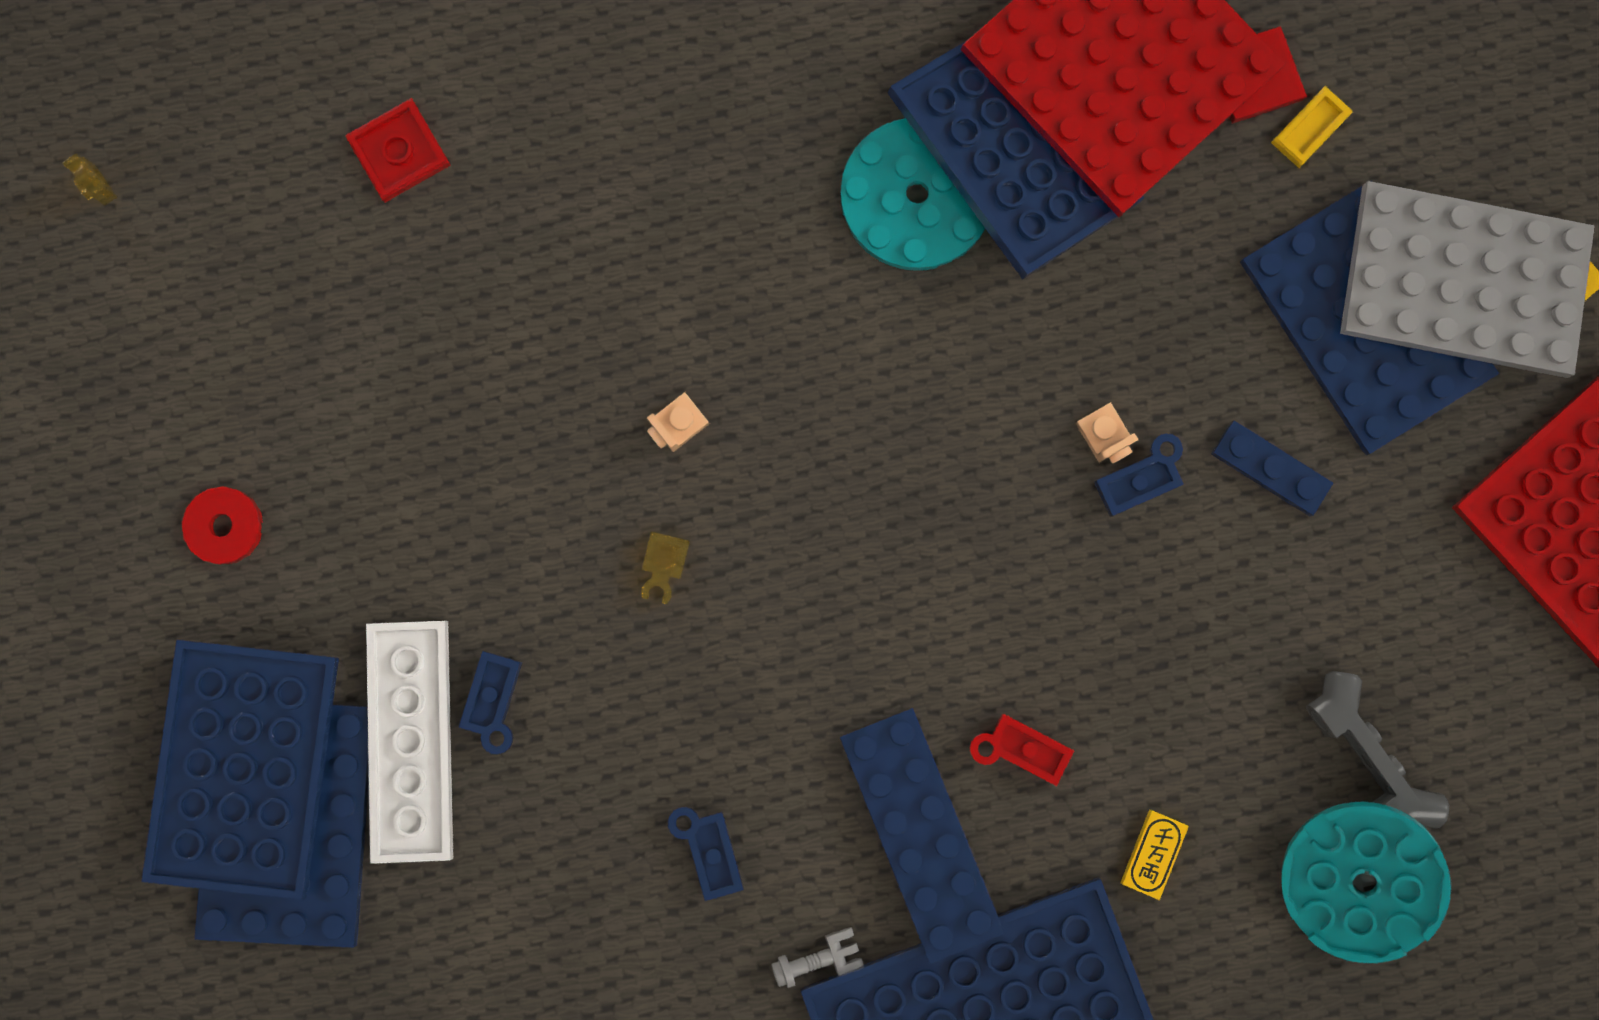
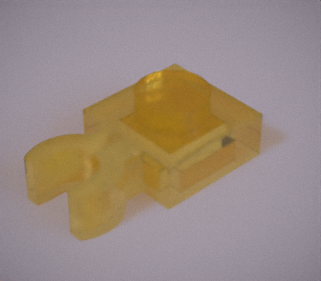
(90, 179)
(664, 559)

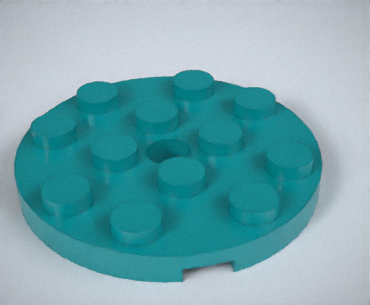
(883, 216)
(1376, 923)

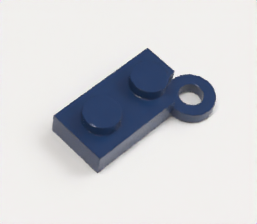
(1142, 479)
(490, 700)
(711, 852)

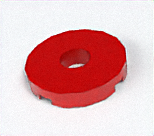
(199, 521)

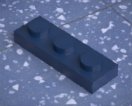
(1272, 468)

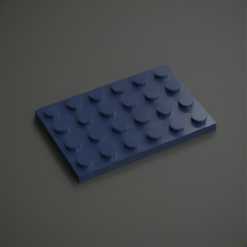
(999, 162)
(1371, 383)
(240, 770)
(335, 879)

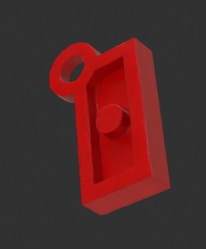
(1025, 749)

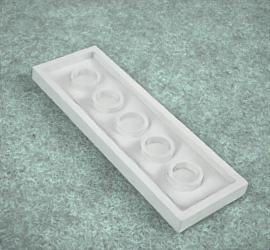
(409, 742)

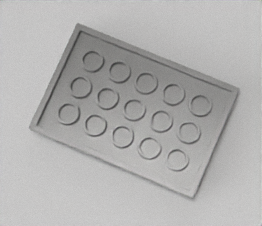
(1467, 279)

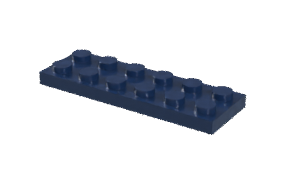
(922, 836)

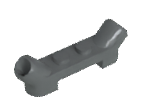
(1337, 714)

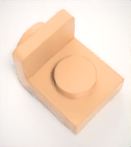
(676, 423)
(1106, 434)

